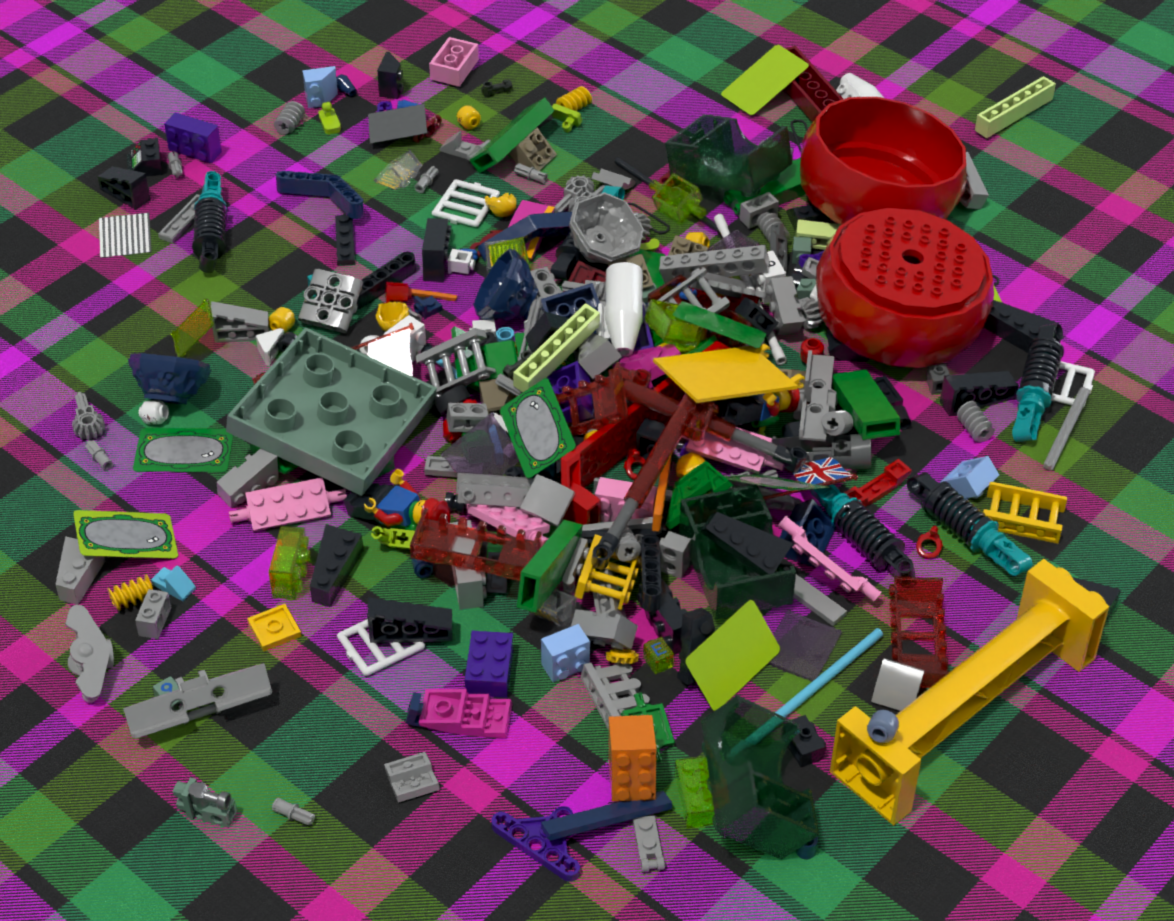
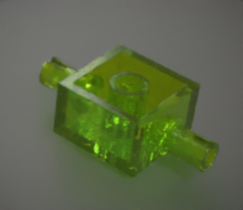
(677, 198)

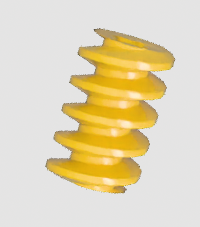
(575, 99)
(130, 593)

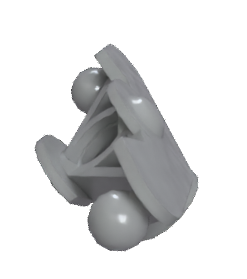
(88, 653)

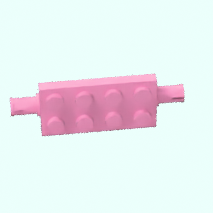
(733, 452)
(287, 504)
(511, 518)
(832, 570)

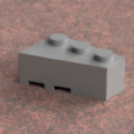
(975, 191)
(784, 305)
(237, 323)
(597, 354)
(253, 475)
(76, 572)
(608, 630)

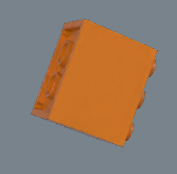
(632, 758)

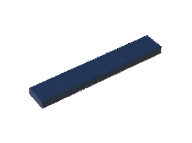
(604, 816)

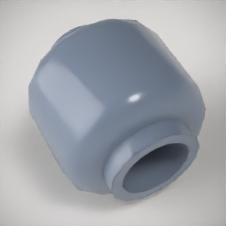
(883, 726)

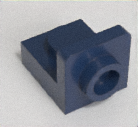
(427, 306)
(414, 710)

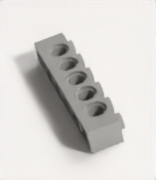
(719, 262)

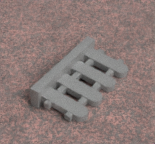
(728, 286)
(605, 693)

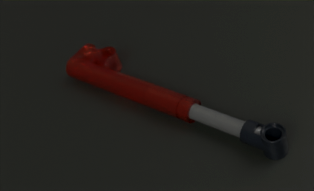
(637, 391)
(682, 423)

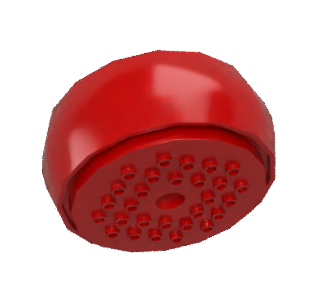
(881, 156)
(901, 309)

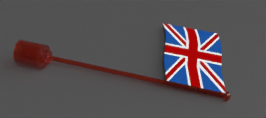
(819, 472)

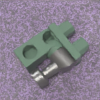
(203, 804)

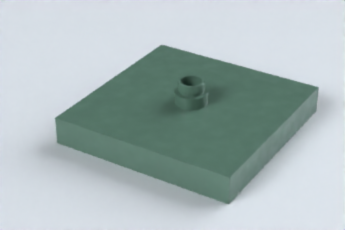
(331, 410)

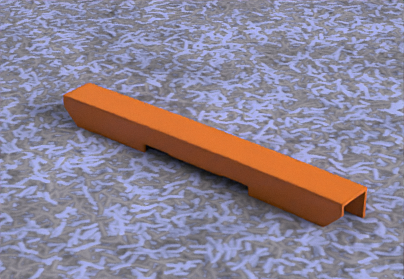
(444, 296)

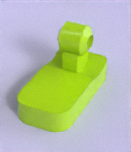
(568, 117)
(329, 119)

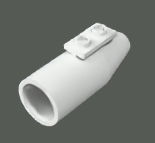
(854, 86)
(624, 307)

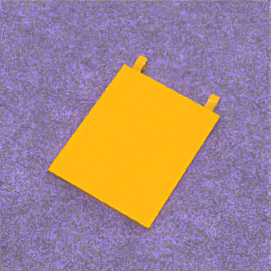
(727, 373)

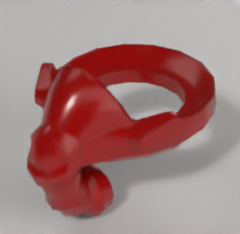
(633, 457)
(932, 535)

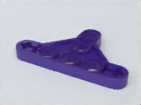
(534, 834)

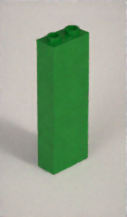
(511, 135)
(783, 189)
(866, 404)
(548, 566)

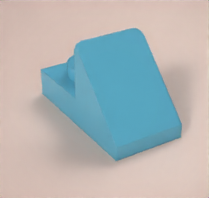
(174, 582)

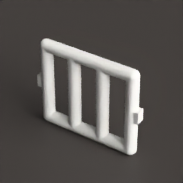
(454, 219)
(1063, 398)
(383, 662)

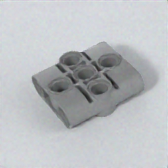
(338, 315)

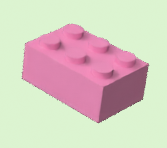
(454, 61)
(612, 499)

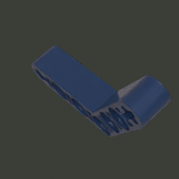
(322, 185)
(534, 226)

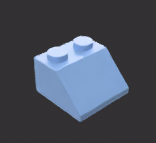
(320, 86)
(972, 476)

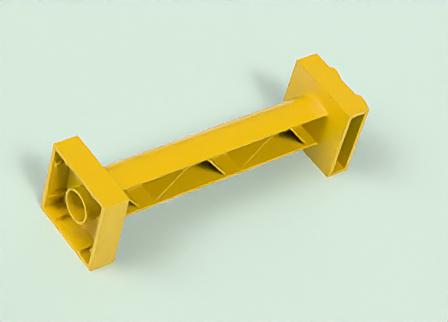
(1051, 617)

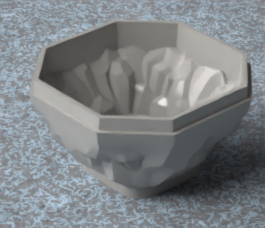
(605, 229)

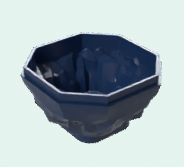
(506, 289)
(168, 377)

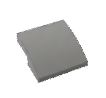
(613, 179)
(547, 500)
(897, 684)
(411, 777)

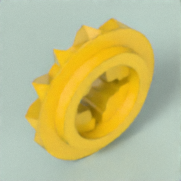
(625, 656)

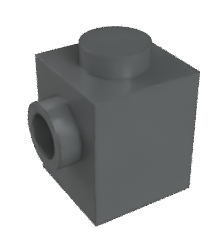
(935, 377)

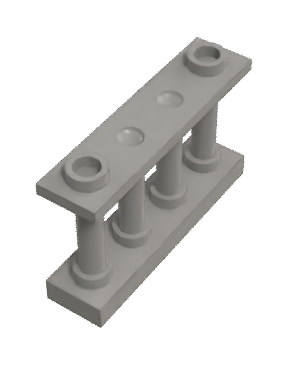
(718, 304)
(444, 351)
(492, 489)

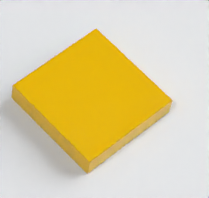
(274, 627)

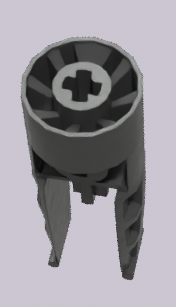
(847, 449)

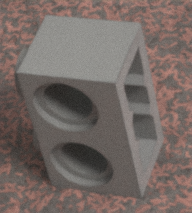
(753, 208)
(545, 282)
(464, 416)
(674, 554)
(153, 614)

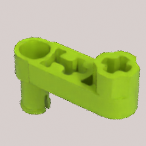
(389, 537)

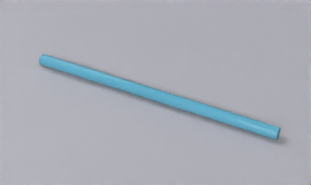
(830, 673)

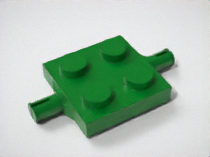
(662, 730)

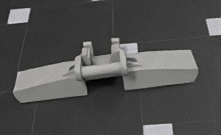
(822, 400)
(157, 714)

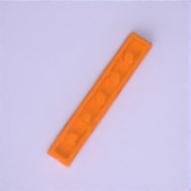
(660, 497)

